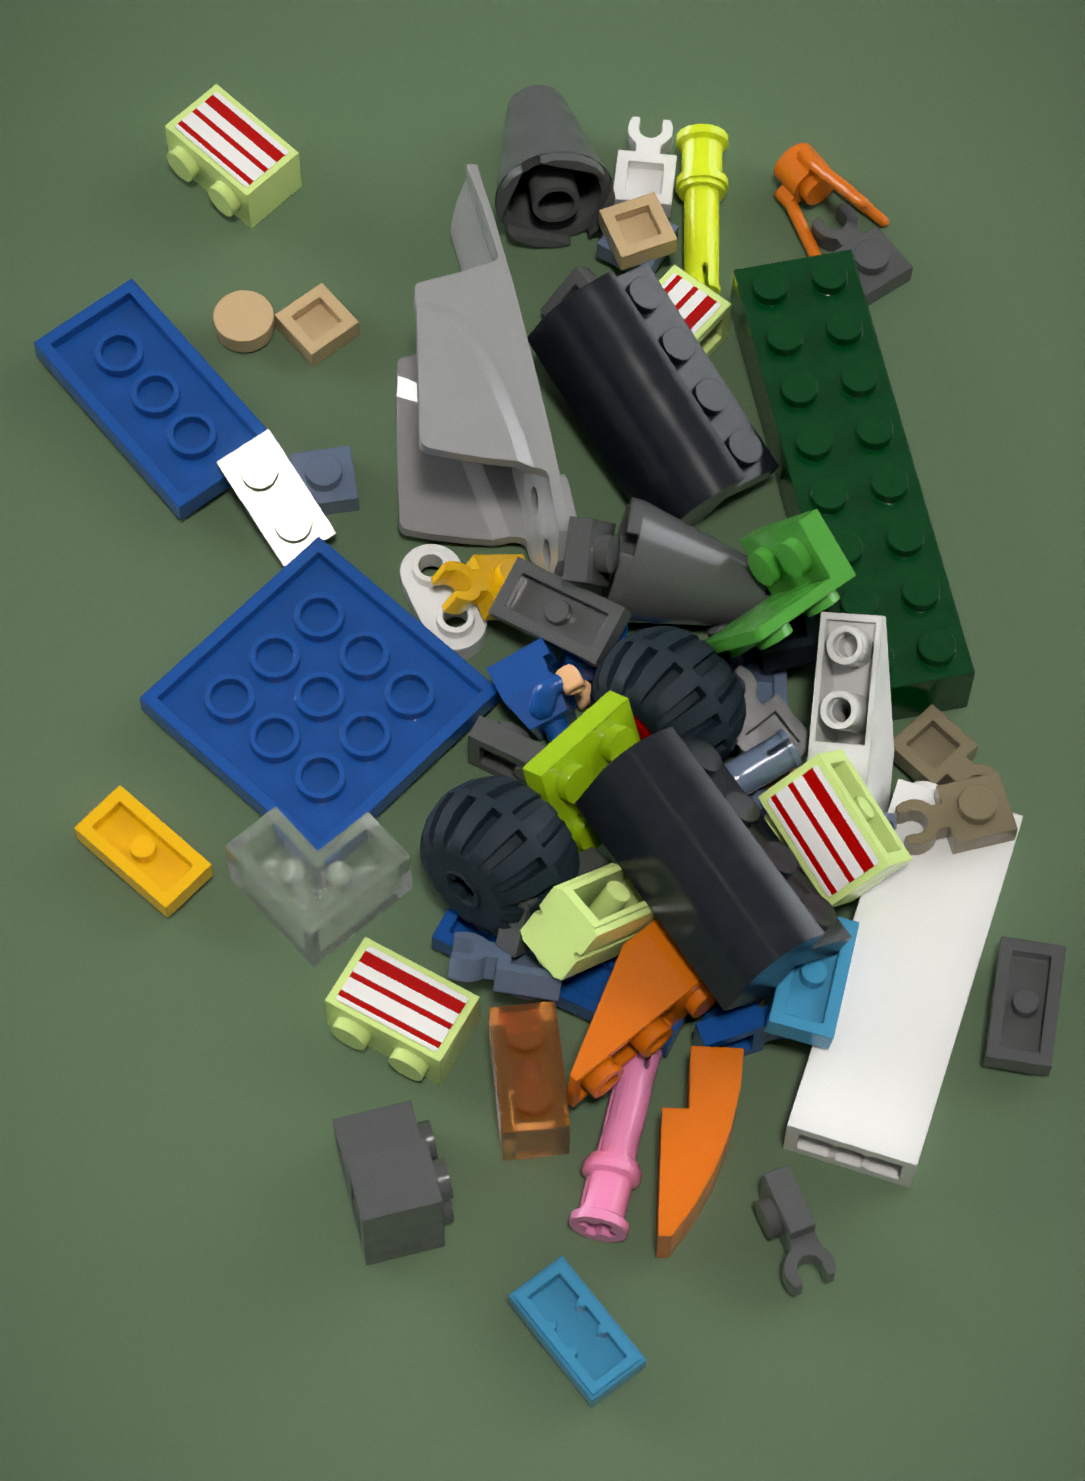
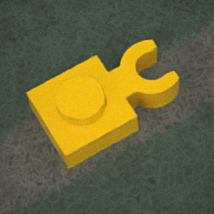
(475, 581)

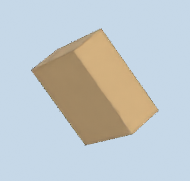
(637, 231)
(317, 324)

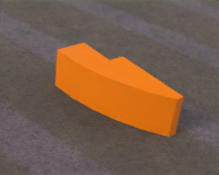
(695, 1142)

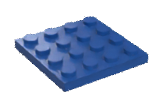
(320, 697)

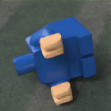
(537, 692)

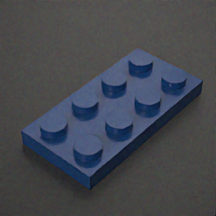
(150, 395)

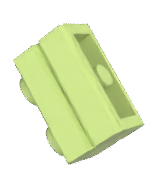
(586, 921)

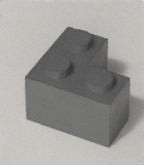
(392, 1182)

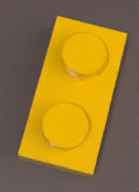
(143, 851)

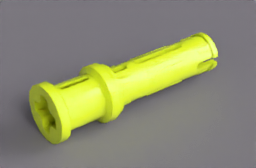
(702, 188)

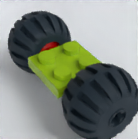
(513, 842)

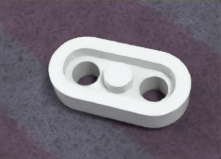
(427, 600)

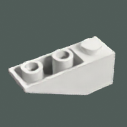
(855, 698)

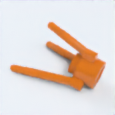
(810, 179)

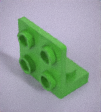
(801, 570)

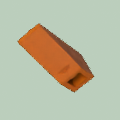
(641, 1003)

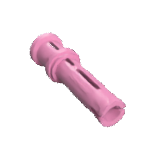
(613, 1168)

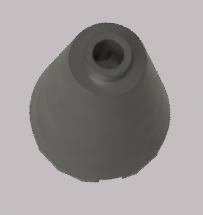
(548, 172)
(678, 572)

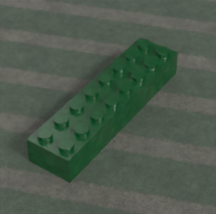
(847, 454)

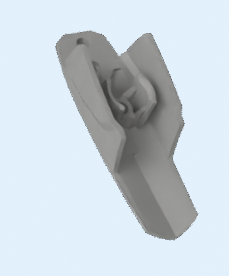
(471, 408)

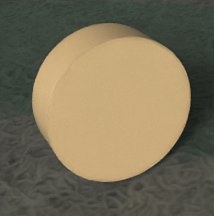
(244, 321)

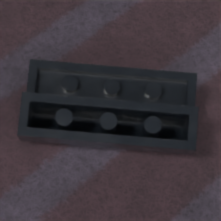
(650, 396)
(710, 866)

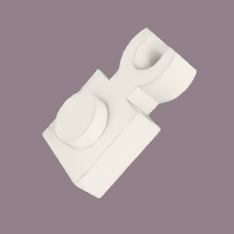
(646, 166)

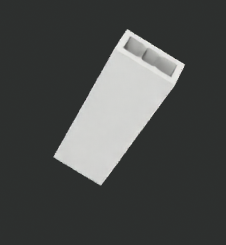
(901, 1006)

